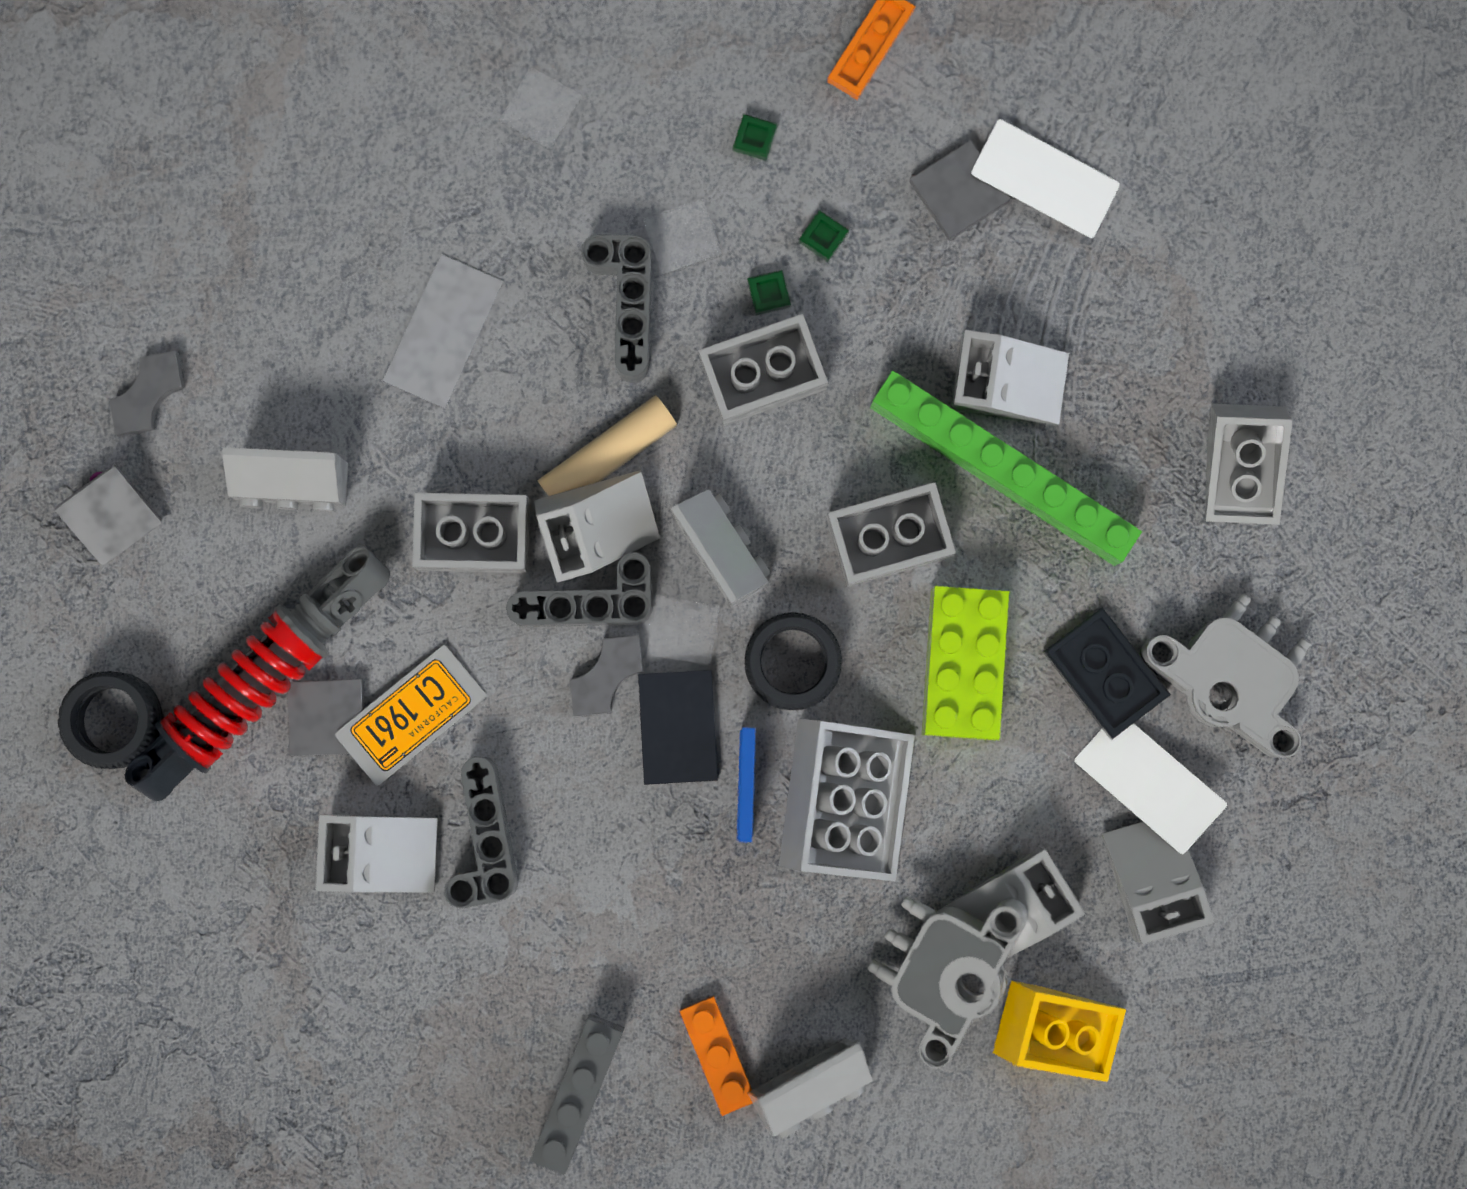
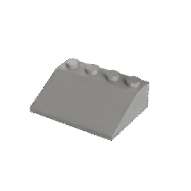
(846, 800)

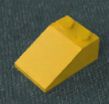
(1058, 1032)

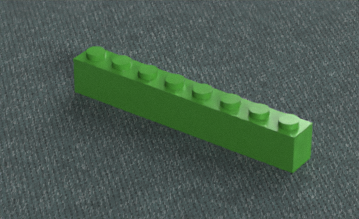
(1005, 469)

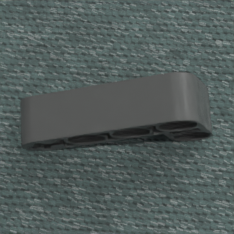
(626, 308)
(581, 599)
(481, 829)

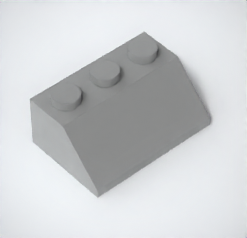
(285, 478)
(721, 547)
(811, 1088)

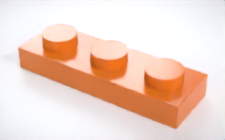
(870, 46)
(717, 1055)

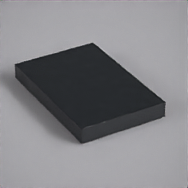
(1106, 673)
(677, 727)

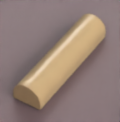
(611, 448)

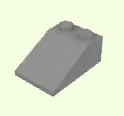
(1246, 463)

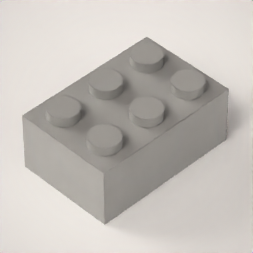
(763, 369)
(471, 532)
(890, 534)

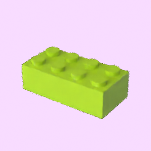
(965, 663)

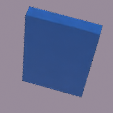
(746, 785)

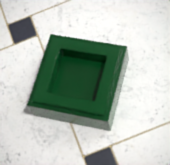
(755, 137)
(823, 236)
(769, 292)

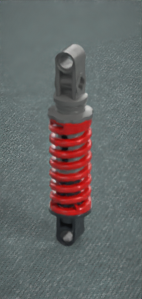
(255, 677)

